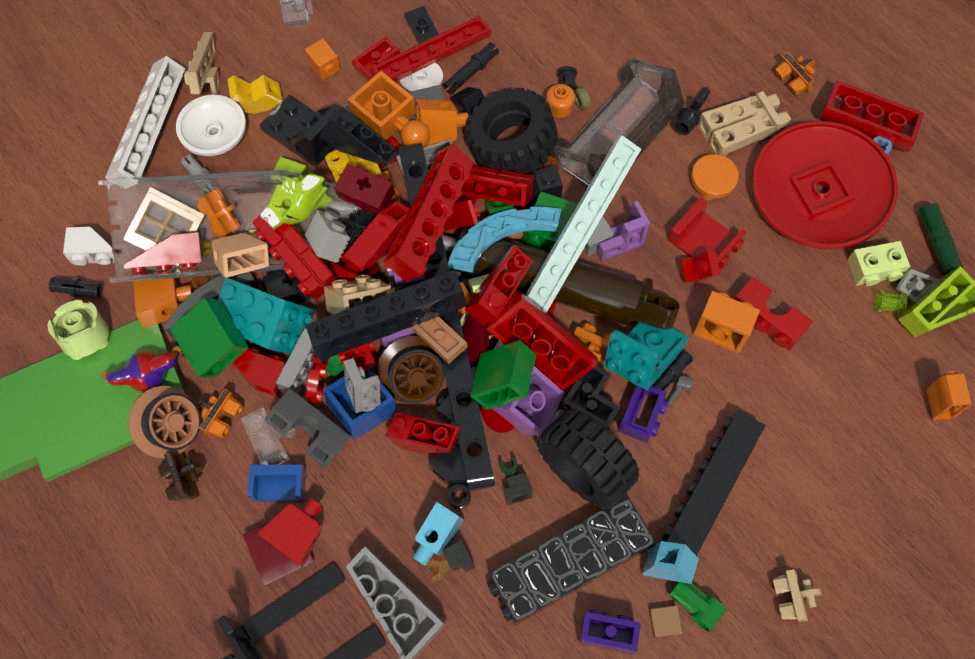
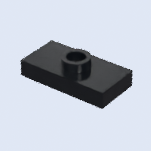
(420, 24)

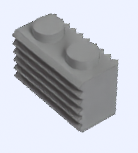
(327, 235)

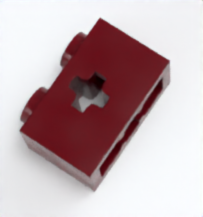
(357, 177)

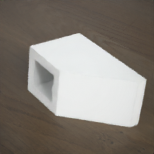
(86, 246)

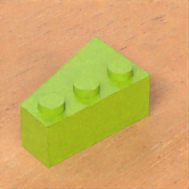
(944, 303)

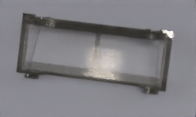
(637, 111)

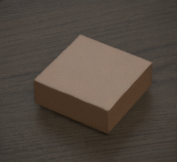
(665, 621)

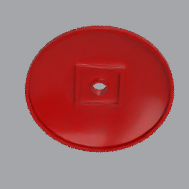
(833, 155)

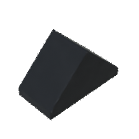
(467, 99)

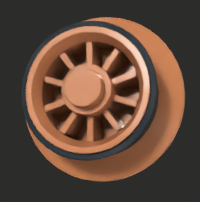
(163, 421)

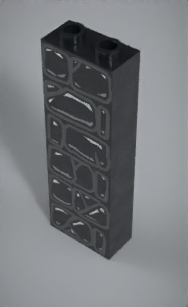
(570, 561)

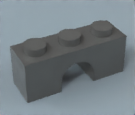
(325, 435)

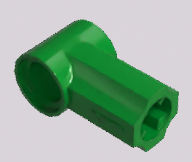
(704, 609)

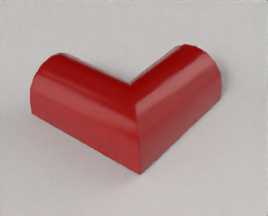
(375, 54)

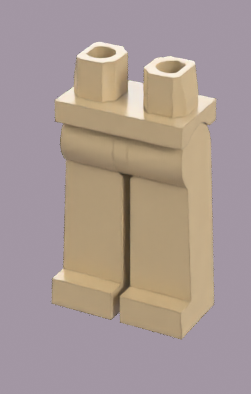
(742, 123)

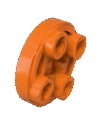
(714, 176)

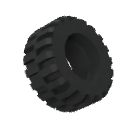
(505, 111)
(588, 458)

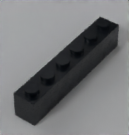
(715, 483)

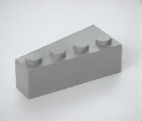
(401, 612)

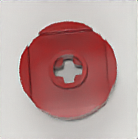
(314, 385)

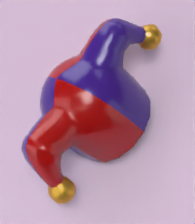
(143, 369)

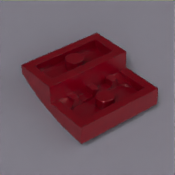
(268, 560)

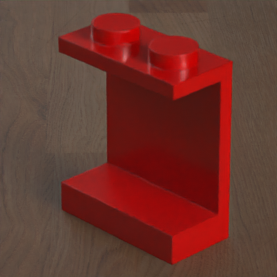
(700, 233)

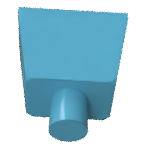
(445, 524)

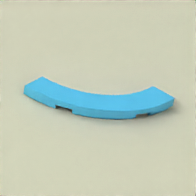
(497, 227)

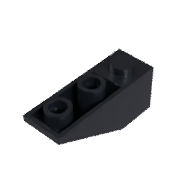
(355, 138)

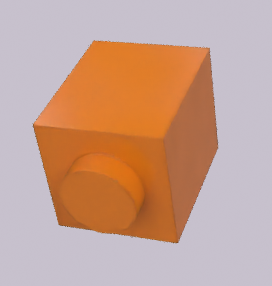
(322, 59)

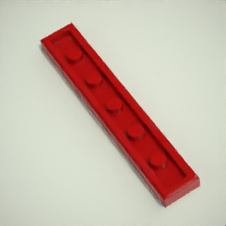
(433, 49)

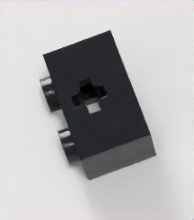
(278, 283)

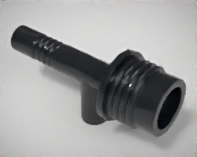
(689, 117)

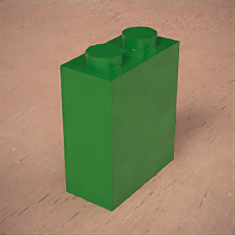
(209, 338)

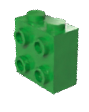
(547, 239)
(503, 375)

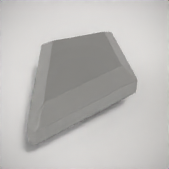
(915, 284)

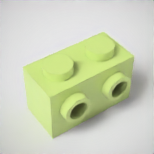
(878, 263)

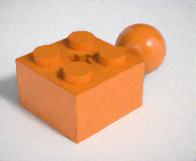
(387, 108)

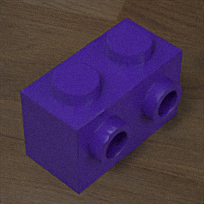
(609, 632)

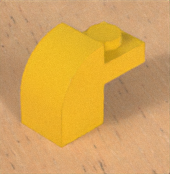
(256, 96)

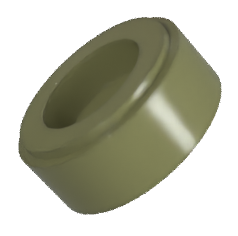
(582, 98)

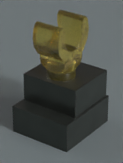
(456, 558)

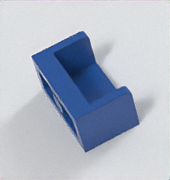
(277, 483)

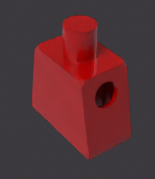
(294, 531)

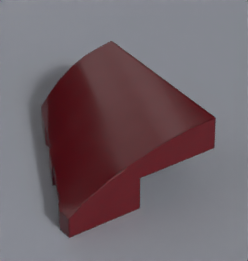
(476, 338)

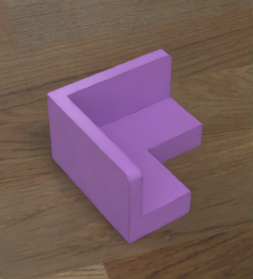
(626, 235)

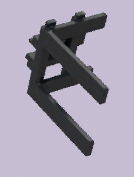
(247, 635)

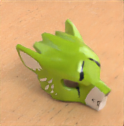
(296, 200)

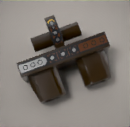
(183, 474)

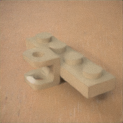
(200, 66)

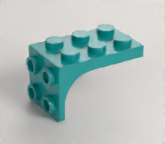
(264, 317)
(643, 353)

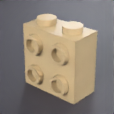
(345, 295)

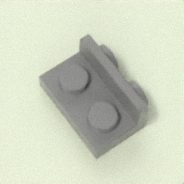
(362, 392)

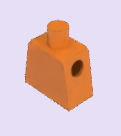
(440, 118)
(158, 299)

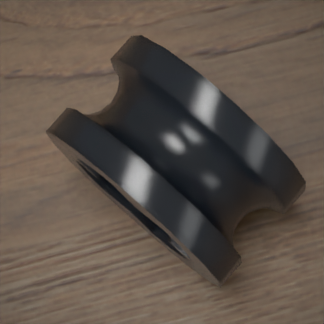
(453, 491)

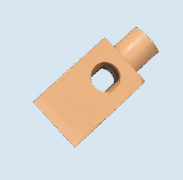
(239, 254)

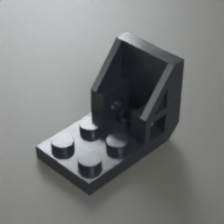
(300, 129)

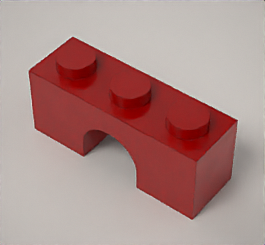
(785, 328)

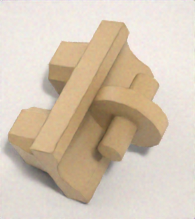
(795, 609)

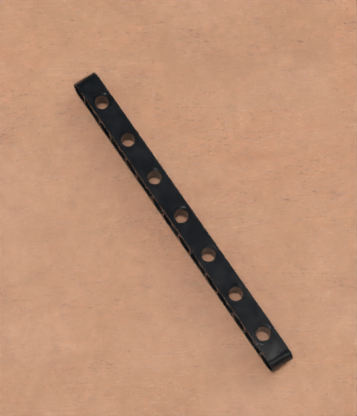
(458, 372)

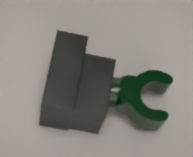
(518, 485)

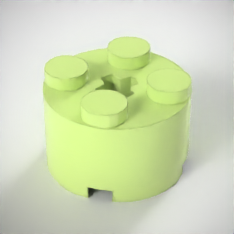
(79, 329)

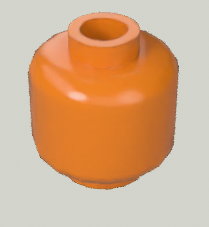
(560, 100)

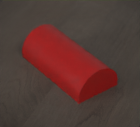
(873, 115)
(556, 350)

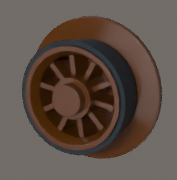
(410, 370)

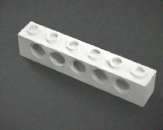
(146, 119)

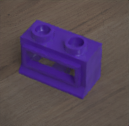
(634, 430)

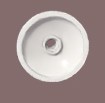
(211, 115)

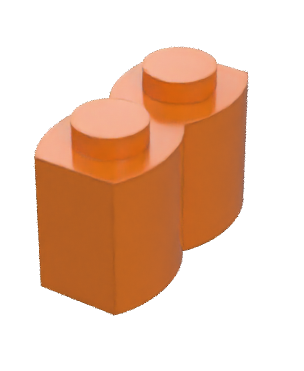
(948, 396)

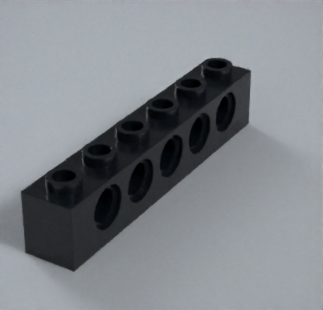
(386, 315)

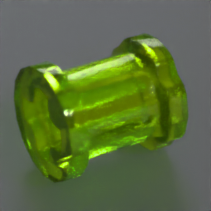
(891, 302)

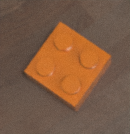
(726, 321)

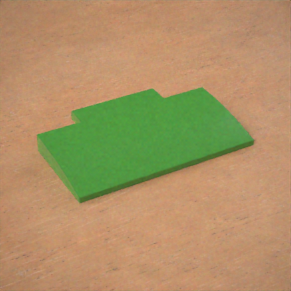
(66, 413)

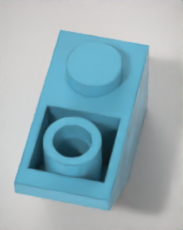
(671, 562)

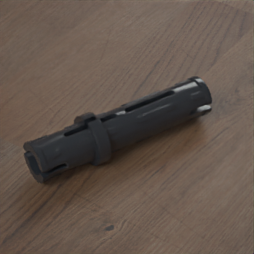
(477, 62)

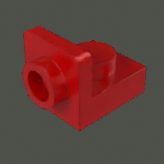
(700, 267)

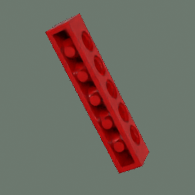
(429, 213)

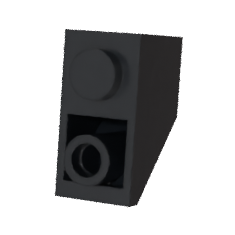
(449, 467)

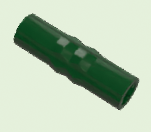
(940, 238)

